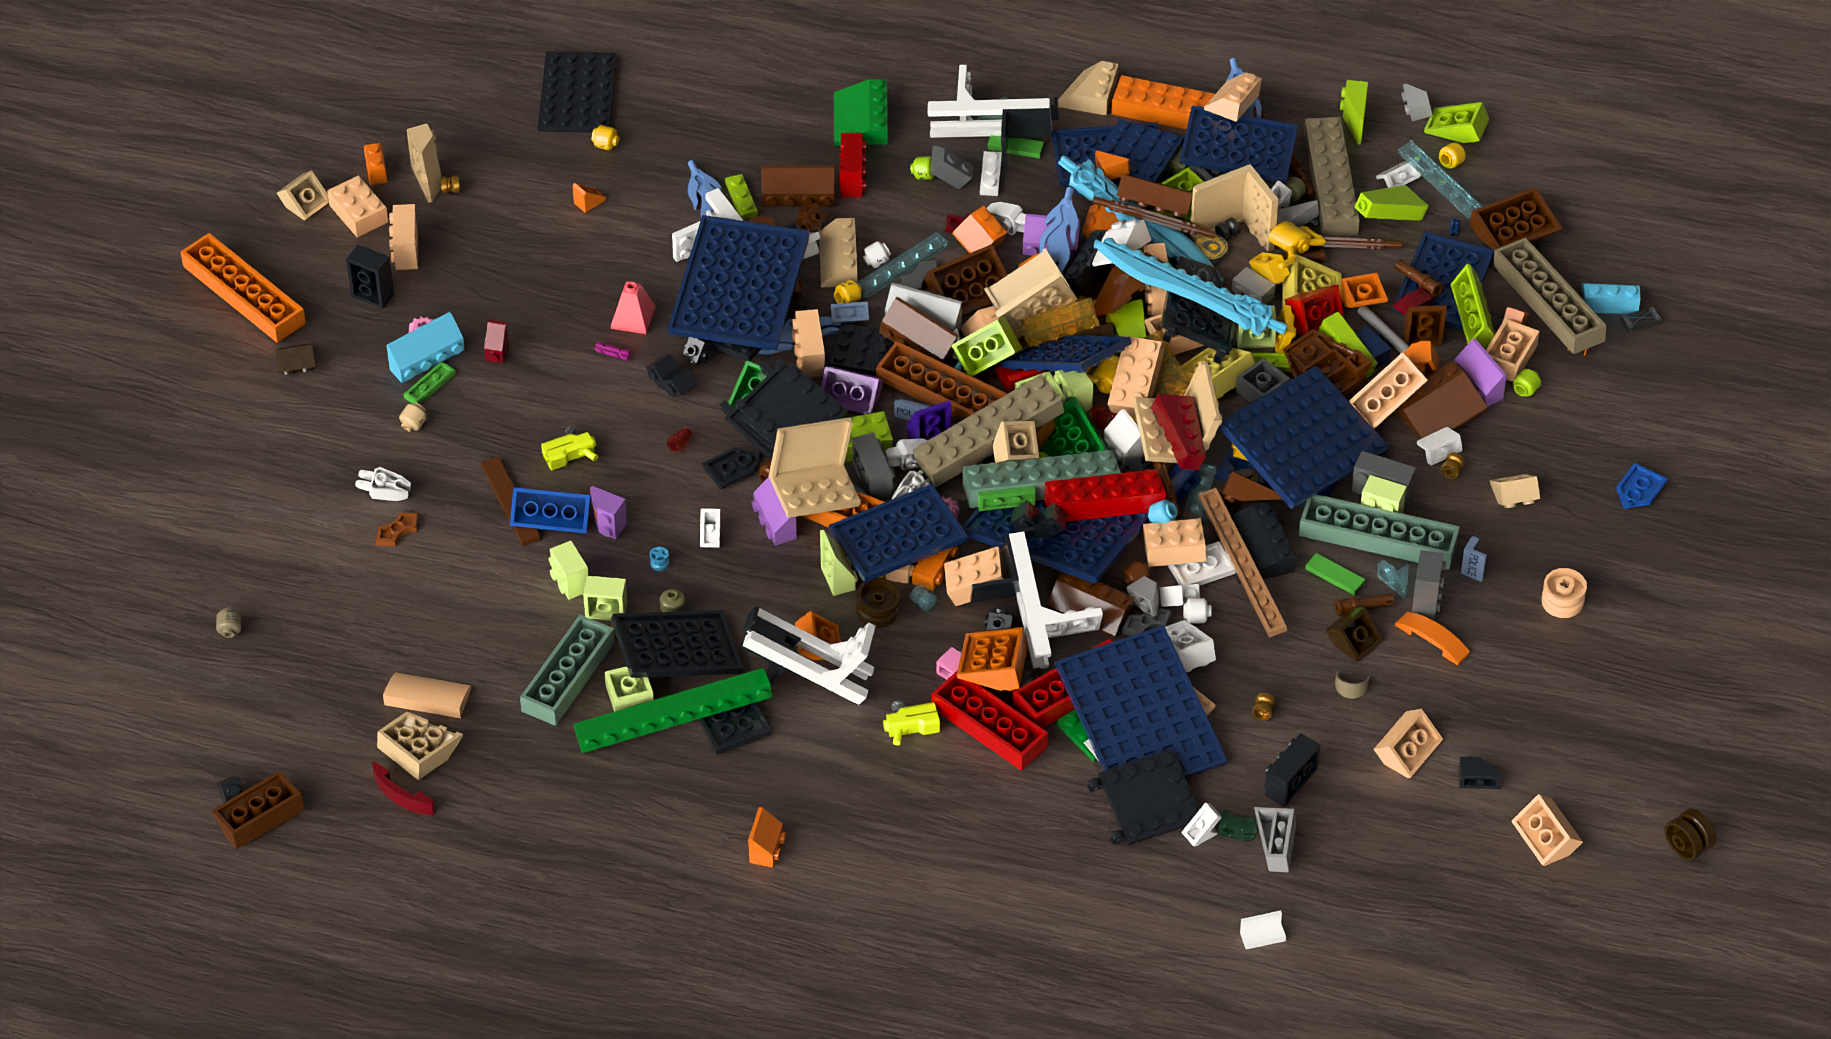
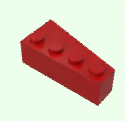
(851, 165)

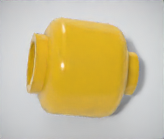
(605, 137)
(1452, 155)
(848, 292)

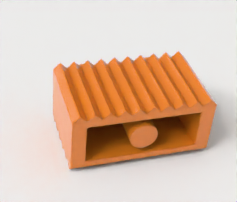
(375, 164)

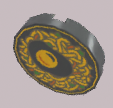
(1214, 249)

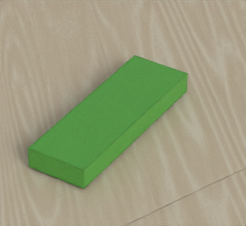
(1017, 146)
(429, 383)
(1005, 498)
(1335, 574)

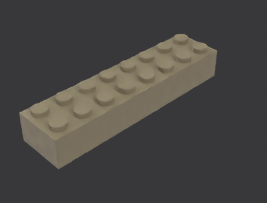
(1331, 176)
(1549, 295)
(974, 436)

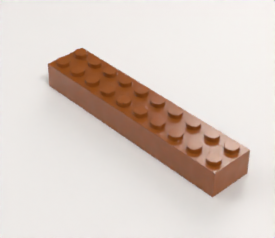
(937, 383)

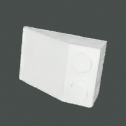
(1132, 233)
(1191, 645)

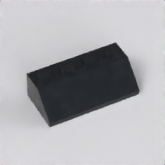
(1082, 273)

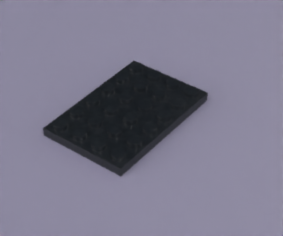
(576, 91)
(677, 643)

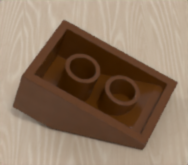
(1424, 324)
(1244, 490)

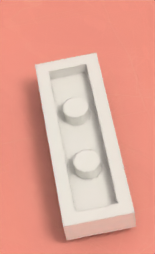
(990, 173)

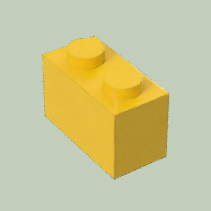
(1267, 266)

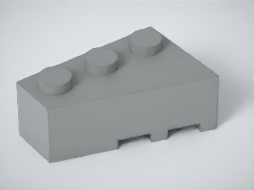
(1277, 836)

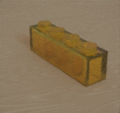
(1059, 322)

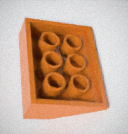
(994, 658)

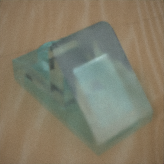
(1394, 579)

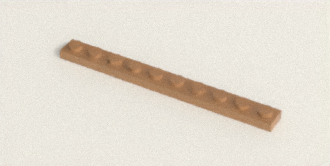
(1242, 562)

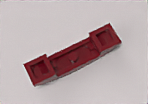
(418, 803)

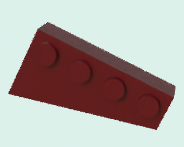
(1182, 429)

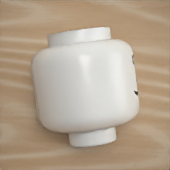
(876, 254)
(1196, 610)

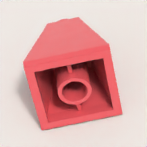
(634, 310)

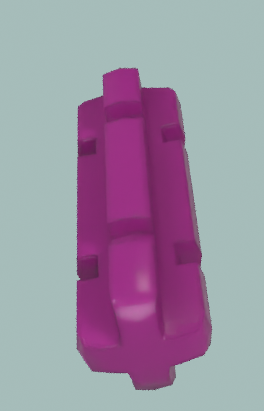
(612, 351)

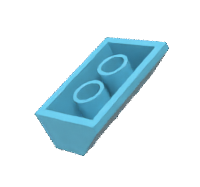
(1611, 297)

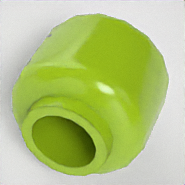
(921, 168)
(1526, 382)

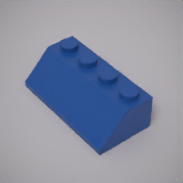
(550, 510)

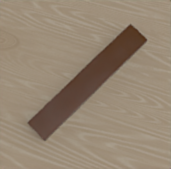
(503, 489)

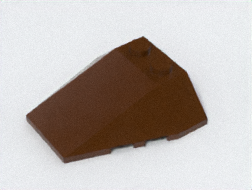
(1117, 290)
(1339, 363)

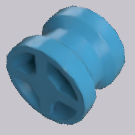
(659, 558)

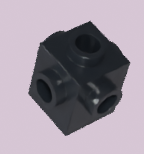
(698, 350)
(999, 614)

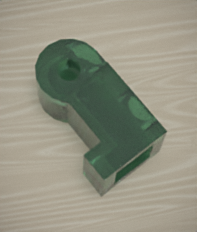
(1237, 827)

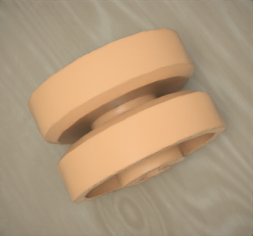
(1564, 592)

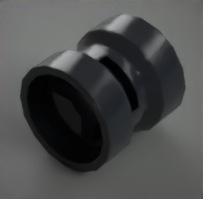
(1228, 229)

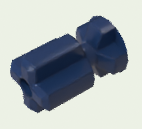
(1454, 227)

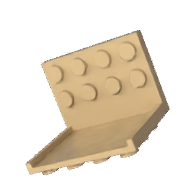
(1240, 196)
(1030, 291)
(1154, 443)
(810, 468)

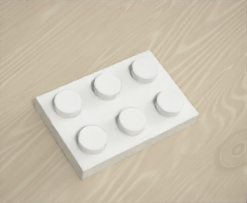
(1214, 568)

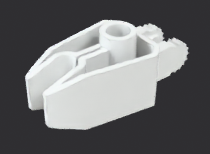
(1009, 216)
(903, 454)
(911, 483)
(384, 484)

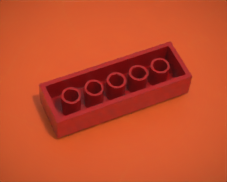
(1105, 494)
(1045, 698)
(990, 721)

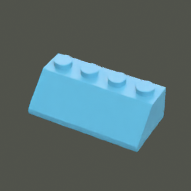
(425, 347)

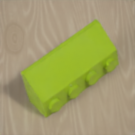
(1472, 307)

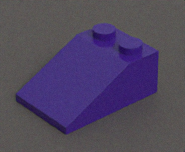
(930, 421)

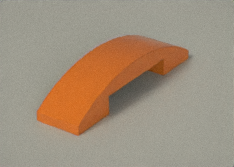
(1434, 633)

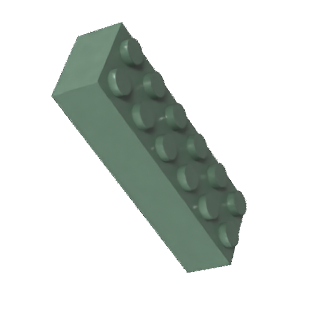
(567, 670)

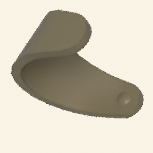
(1351, 690)

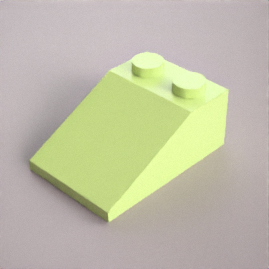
(836, 566)

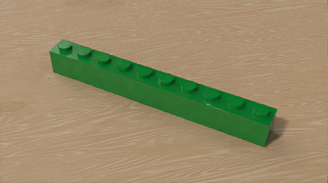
(672, 710)

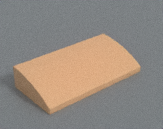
(426, 695)

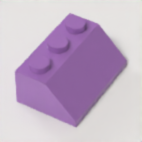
(1033, 231)
(1482, 372)
(852, 389)
(772, 514)

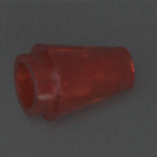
(679, 439)

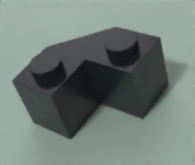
(669, 377)
(1047, 522)

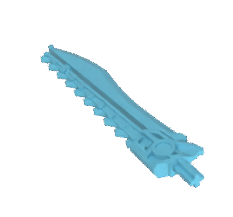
(1093, 182)
(1241, 309)

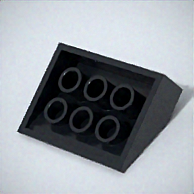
(1265, 540)

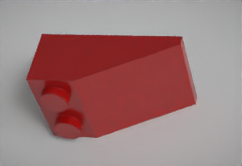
(1313, 307)

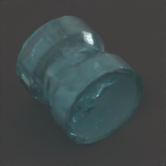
(924, 598)

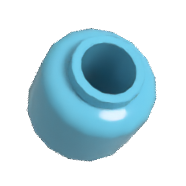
(1162, 512)

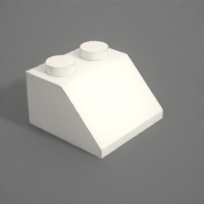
(1124, 438)

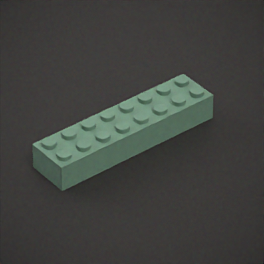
(1035, 472)
(1376, 529)

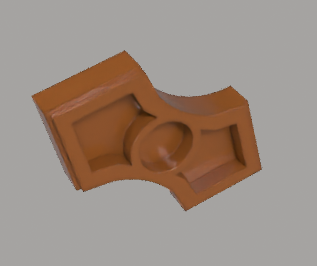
(404, 523)

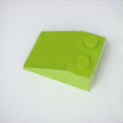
(1354, 107)
(1458, 122)

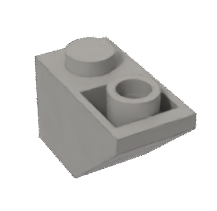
(1417, 102)
(1145, 595)

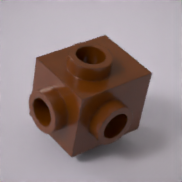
(811, 218)

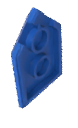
(1639, 486)

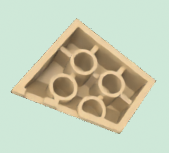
(1092, 89)
(424, 159)
(417, 744)

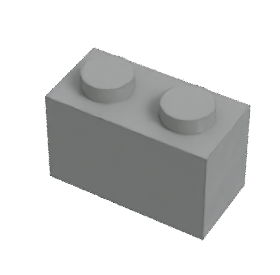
(1253, 285)

